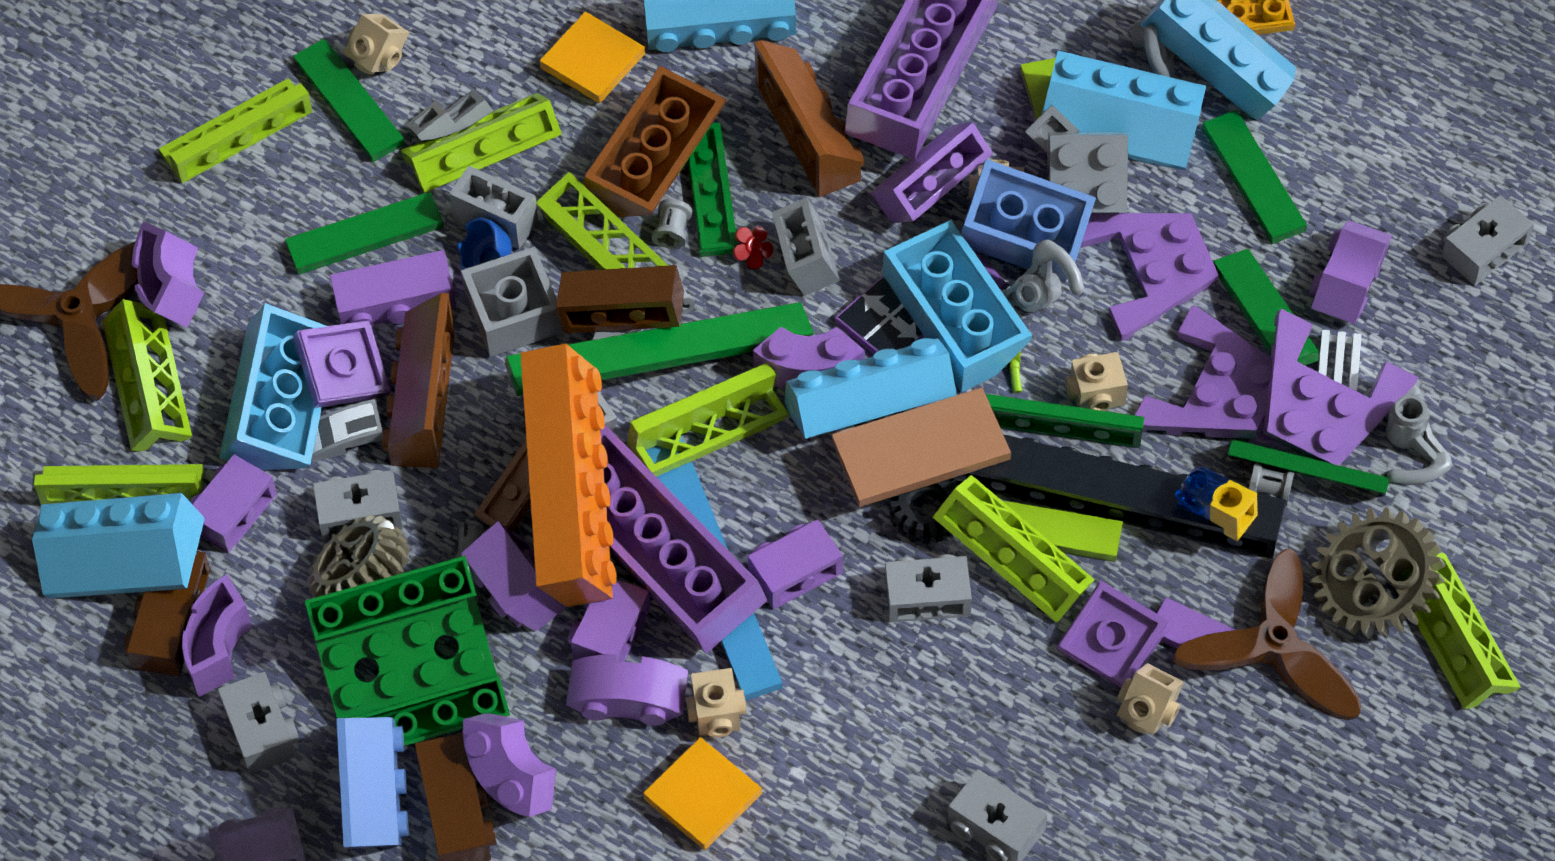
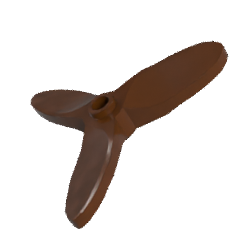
(76, 315)
(1277, 645)

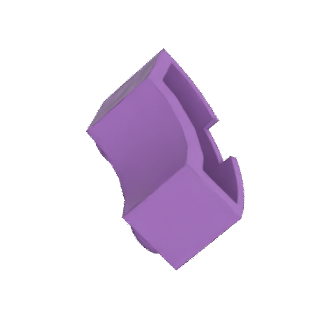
(1350, 271)
(166, 274)
(794, 353)
(211, 634)
(630, 690)
(507, 765)

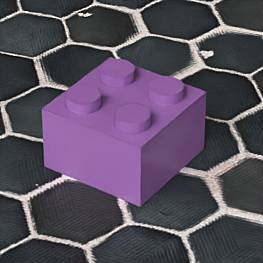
(507, 569)

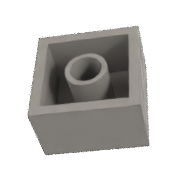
(1092, 165)
(511, 301)

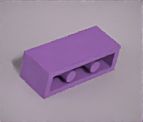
(932, 173)
(391, 288)

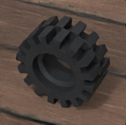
(917, 525)

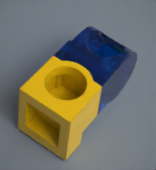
(1218, 501)

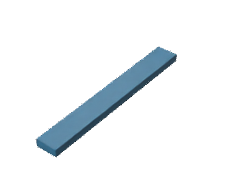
(745, 645)

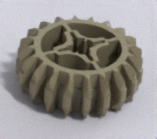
(358, 555)

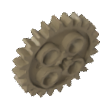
(1408, 549)

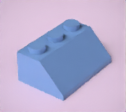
(1018, 210)
(371, 782)

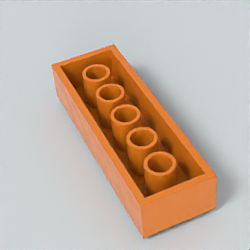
(567, 476)

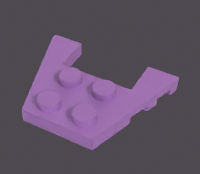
(1165, 257)
(1229, 392)
(1316, 411)

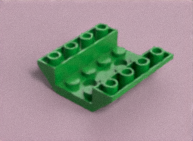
(397, 628)

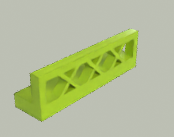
(235, 132)
(484, 142)
(586, 240)
(135, 375)
(702, 408)
(101, 482)
(1013, 548)
(1451, 637)

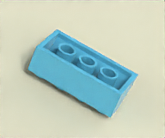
(708, 22)
(1223, 52)
(1149, 107)
(956, 302)
(870, 387)
(271, 405)
(116, 545)

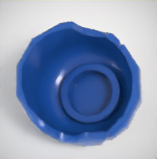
(483, 240)

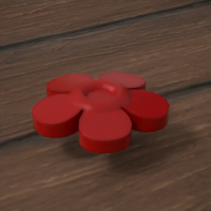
(752, 246)

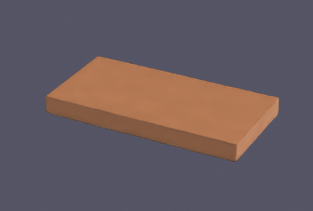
(921, 447)

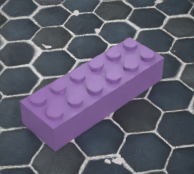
(916, 72)
(674, 552)

